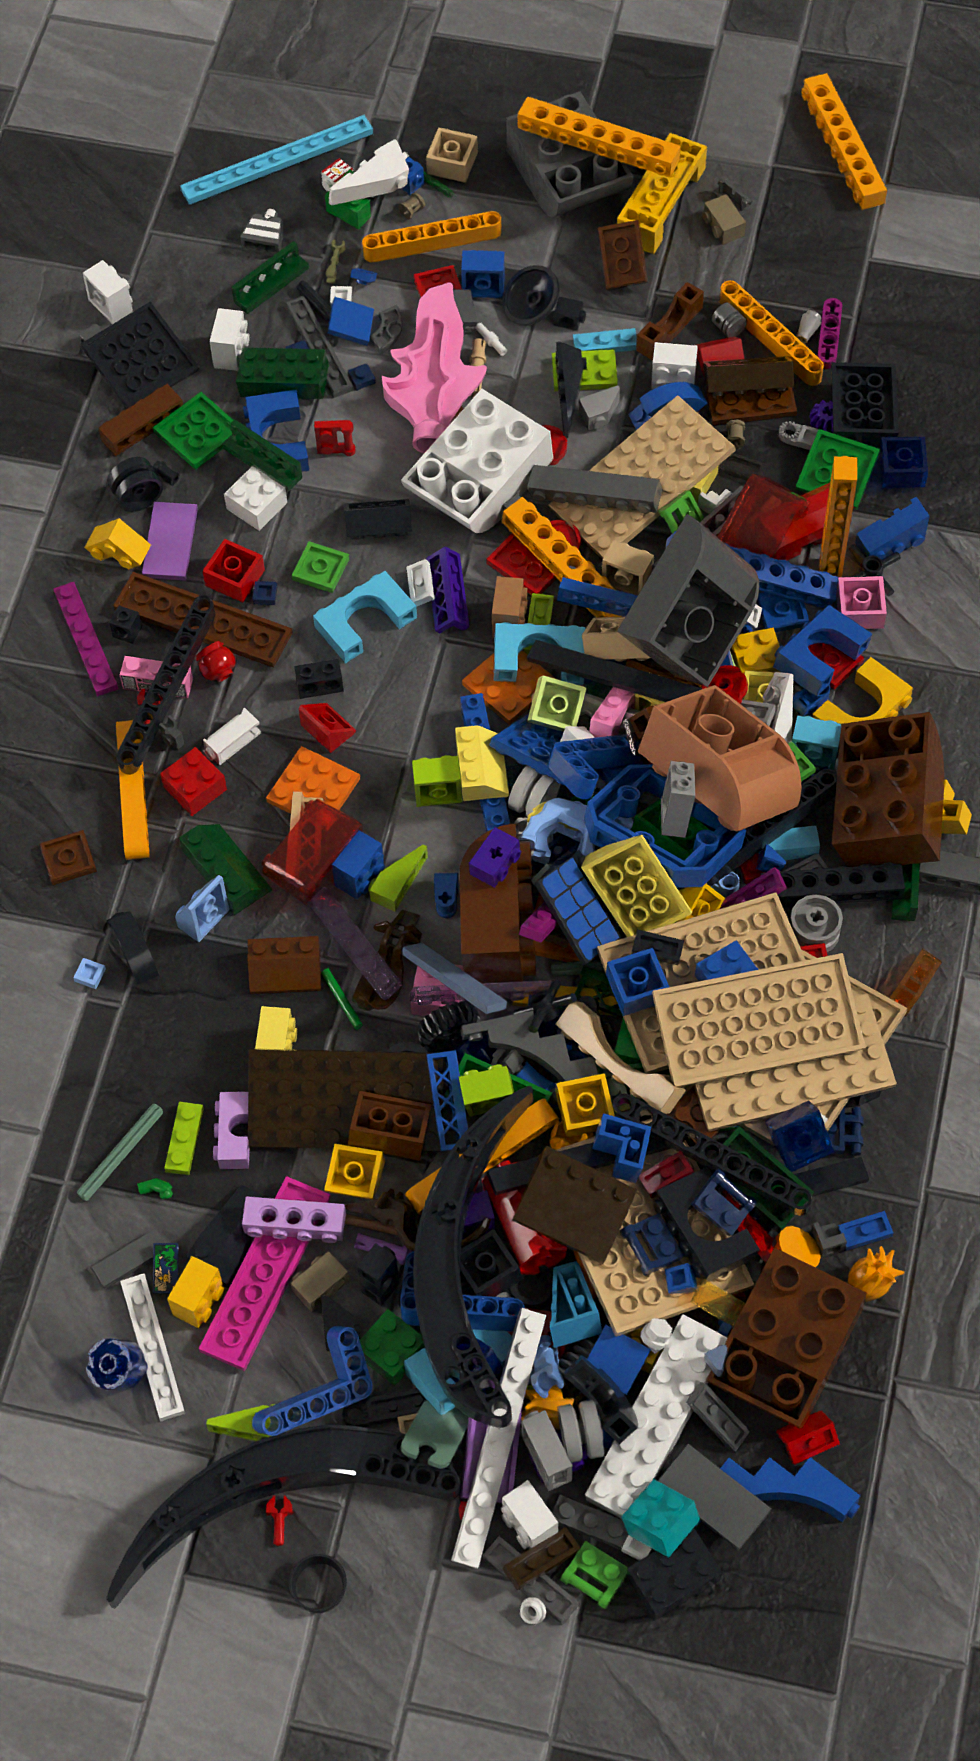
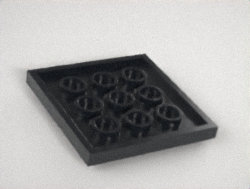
(139, 355)

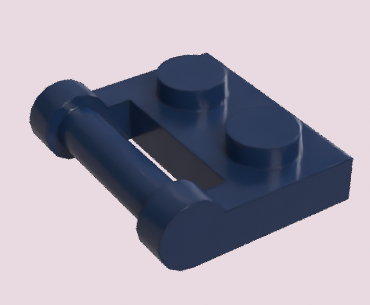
(719, 1209)
(658, 1240)

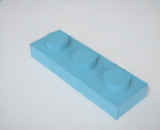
(619, 340)

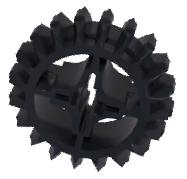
(443, 1026)

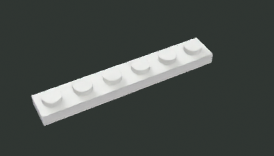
(153, 1346)

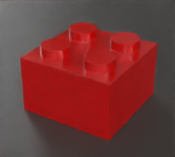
(233, 570)
(193, 781)

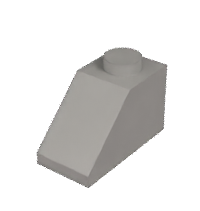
(599, 407)

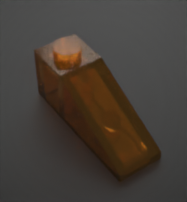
(915, 980)

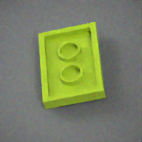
(600, 371)

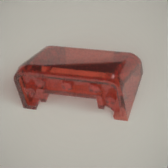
(762, 516)
(310, 849)

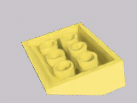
(635, 886)

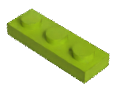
(540, 612)
(184, 1138)

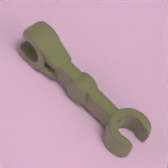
(331, 271)

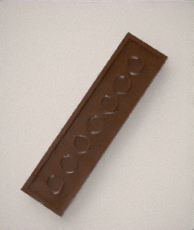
(236, 629)

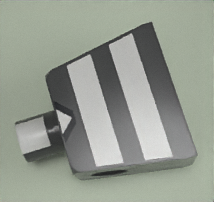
(263, 234)

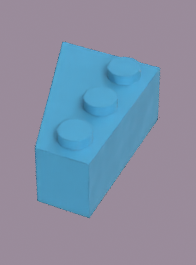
(572, 1306)

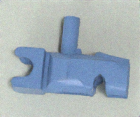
(546, 1368)

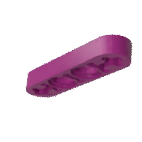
(830, 333)

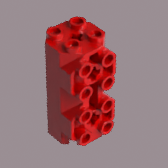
(808, 528)
(527, 1246)

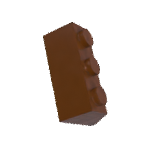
(284, 964)
(389, 1125)

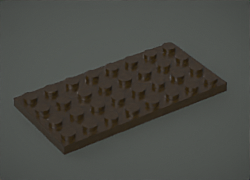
(312, 1094)

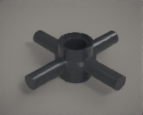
(874, 563)
(545, 1005)

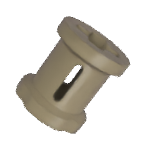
(410, 206)
(735, 432)

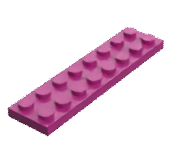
(258, 1287)

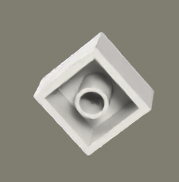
(108, 291)
(228, 339)
(673, 364)
(255, 498)
(528, 1516)

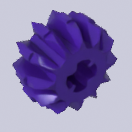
(822, 416)

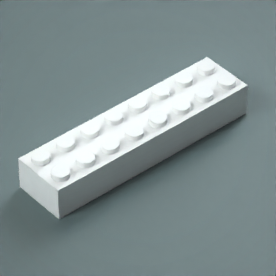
(660, 1417)

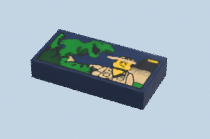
(165, 1267)

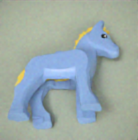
(562, 817)

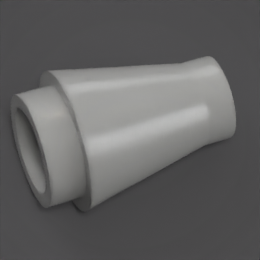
(809, 324)

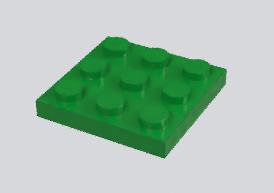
(195, 430)
(820, 459)

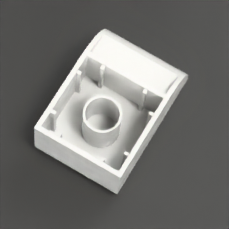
(480, 462)

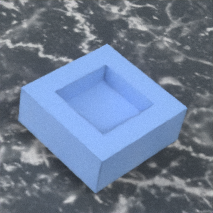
(89, 973)

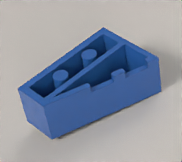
(896, 533)

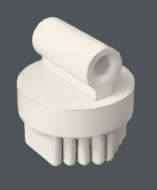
(656, 1334)

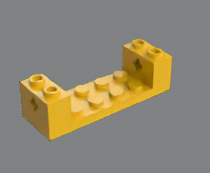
(658, 193)

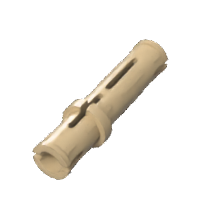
(478, 358)

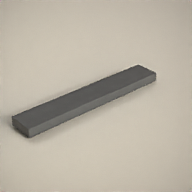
(316, 339)

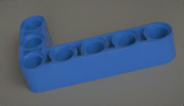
(576, 760)
(482, 1311)
(323, 1394)

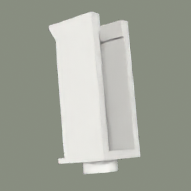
(231, 737)

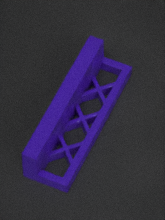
(453, 589)

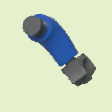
(514, 1061)

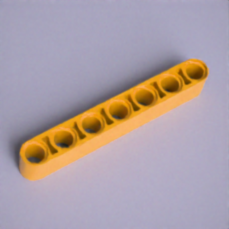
(431, 236)
(773, 333)
(133, 804)
(529, 1125)

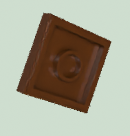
(67, 857)

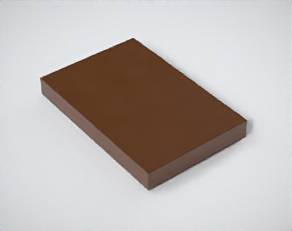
(622, 255)

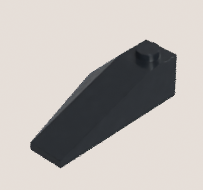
(569, 377)
(224, 1240)

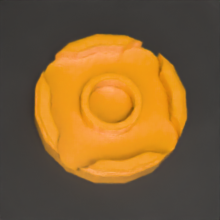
(799, 1245)

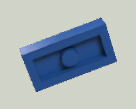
(866, 1230)

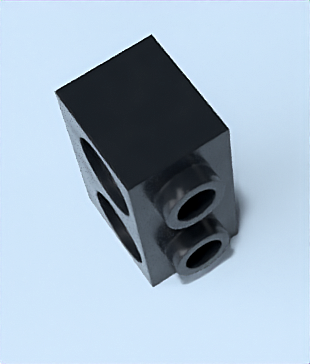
(319, 678)

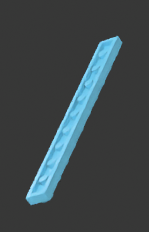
(276, 159)

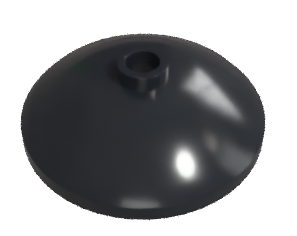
(525, 289)

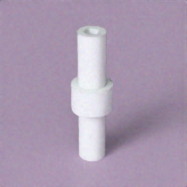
(491, 339)

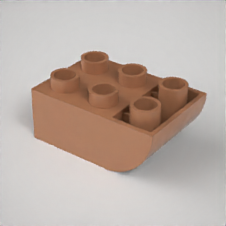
(738, 760)

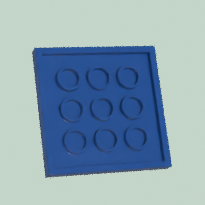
(528, 744)

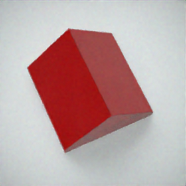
(719, 350)
(325, 725)

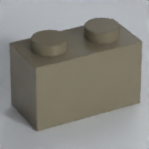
(724, 219)
(321, 1278)

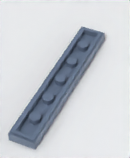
(454, 978)

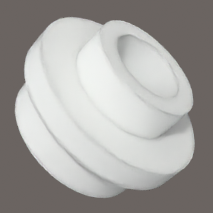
(528, 1614)

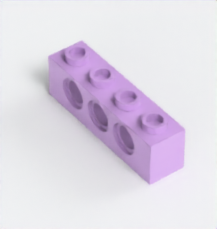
(257, 1209)

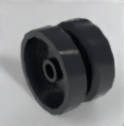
(135, 484)

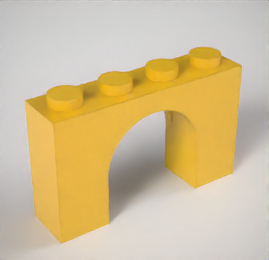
(882, 684)

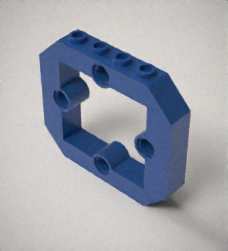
(622, 799)

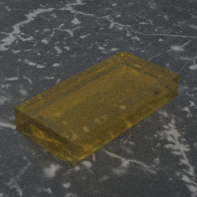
(717, 1302)

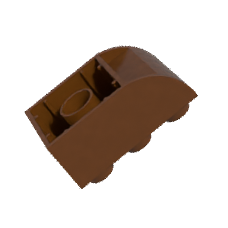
(889, 791)
(493, 918)
(789, 1338)

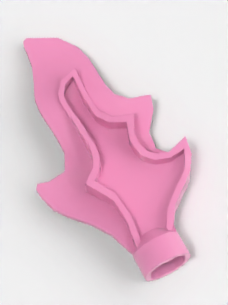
(432, 374)

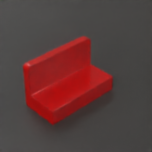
(813, 1438)

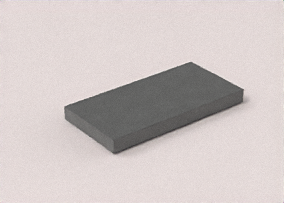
(718, 1498)

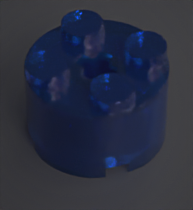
(116, 1364)

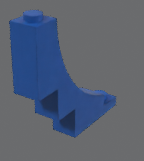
(810, 1486)

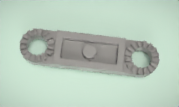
(803, 435)

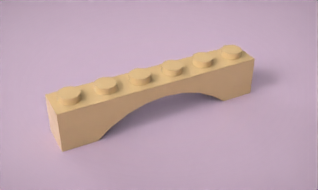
(585, 1028)

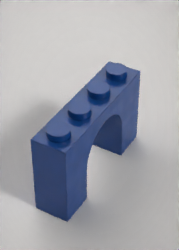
(272, 409)
(828, 628)

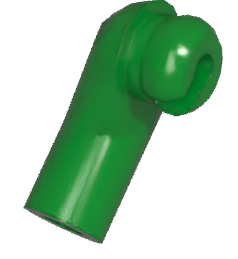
(158, 1185)

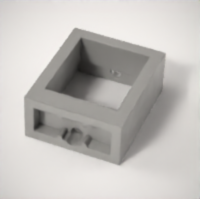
(677, 799)
(546, 1450)

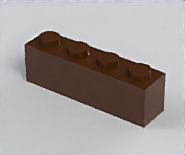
(138, 420)

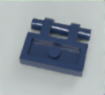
(838, 1136)

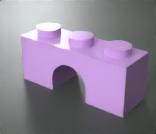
(231, 1150)

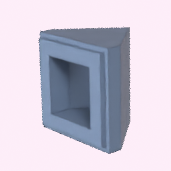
(716, 1359)

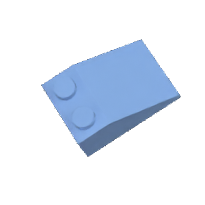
(203, 910)

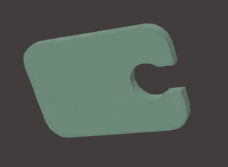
(438, 1431)

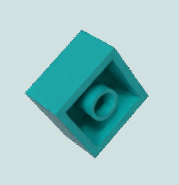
(661, 1518)

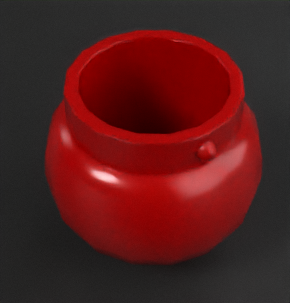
(216, 662)

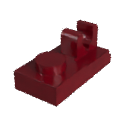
(665, 1173)

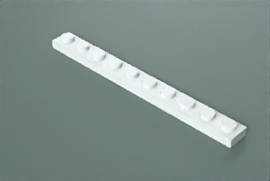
(498, 1440)

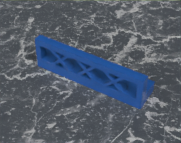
(595, 597)
(455, 1096)

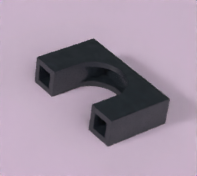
(707, 1257)

